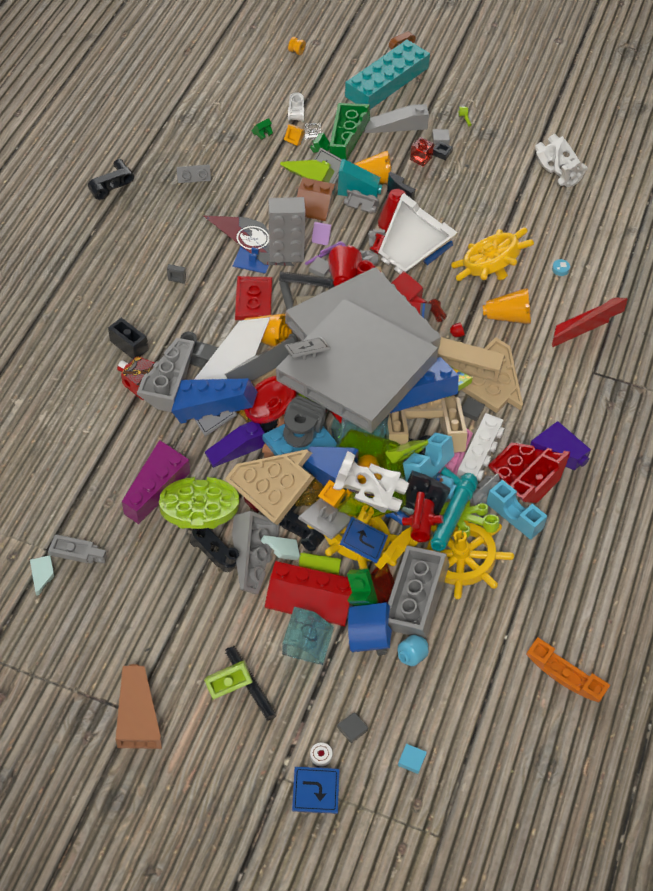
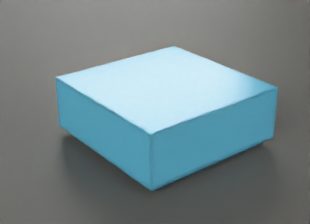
(412, 759)

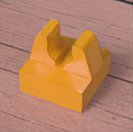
(294, 134)
(332, 496)

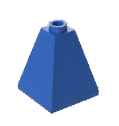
(326, 462)

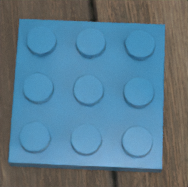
(277, 444)

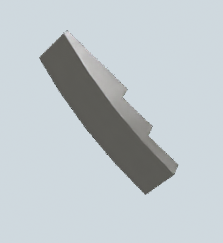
(262, 363)

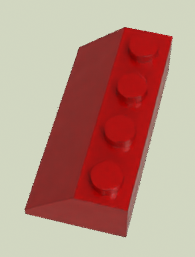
(310, 590)

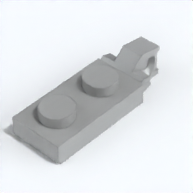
(76, 550)

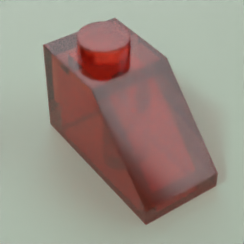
(383, 583)

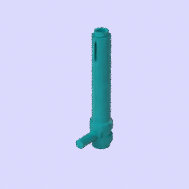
(462, 494)

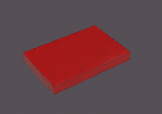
(253, 297)

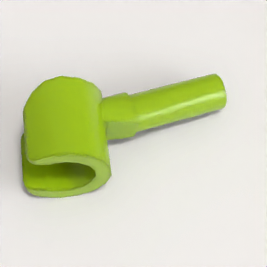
(463, 111)

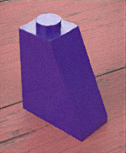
(560, 440)

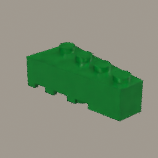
(348, 128)

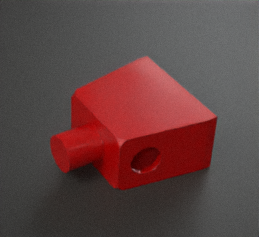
(409, 288)

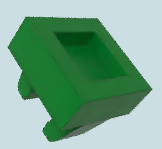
(260, 128)
(320, 142)

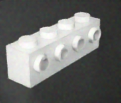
(481, 447)

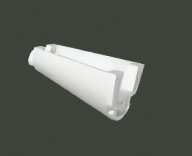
(412, 236)

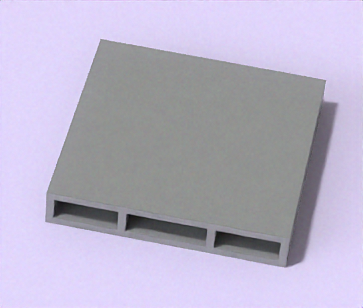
(369, 291)
(365, 369)

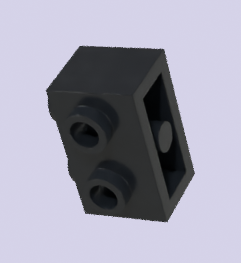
(128, 338)

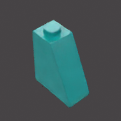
(356, 178)

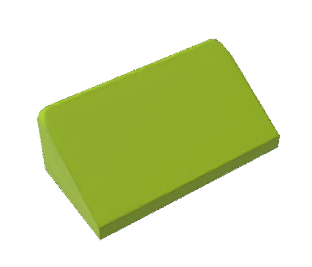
(406, 450)
(320, 563)
(228, 679)

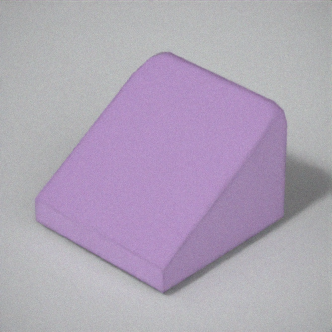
(321, 233)

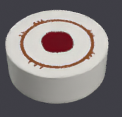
(321, 754)

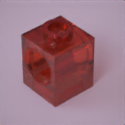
(421, 151)

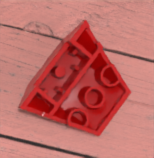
(529, 470)

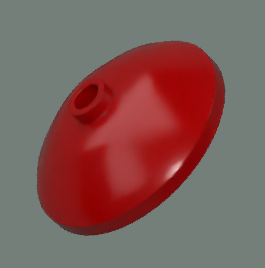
(270, 401)

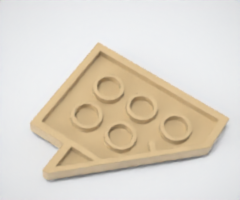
(497, 393)
(272, 482)

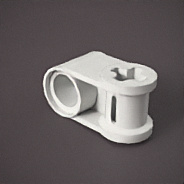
(296, 107)

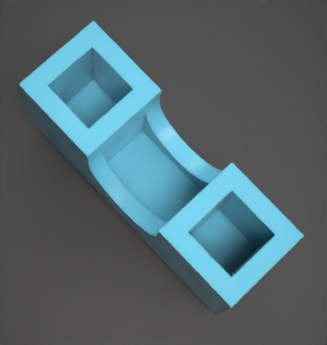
(437, 455)
(504, 501)

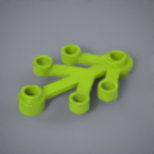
(489, 522)

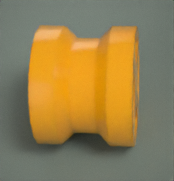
(296, 46)

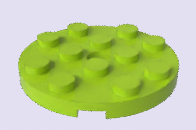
(199, 503)

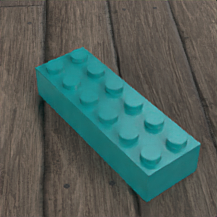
(387, 74)

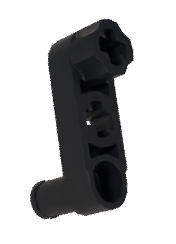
(101, 185)
(310, 537)
(224, 558)

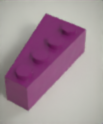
(158, 472)

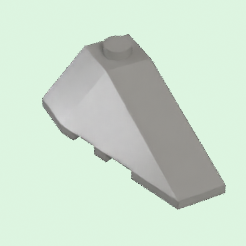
(403, 119)
(163, 381)
(253, 554)

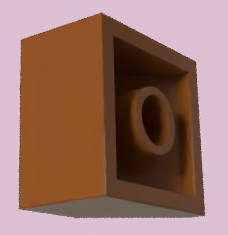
(317, 198)

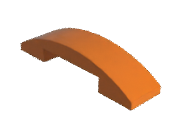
(565, 673)

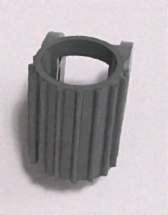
(303, 418)

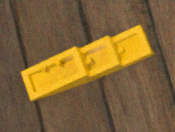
(396, 548)

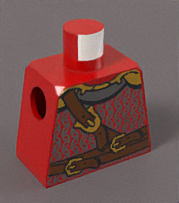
(134, 372)

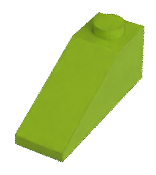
(310, 169)

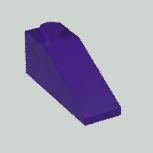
(236, 444)

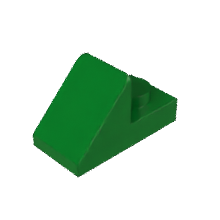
(362, 588)

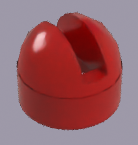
(457, 330)

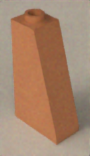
(136, 713)

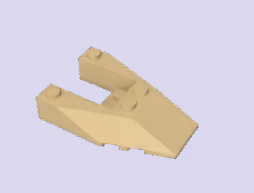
(446, 409)

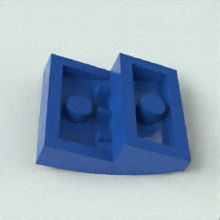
(369, 627)

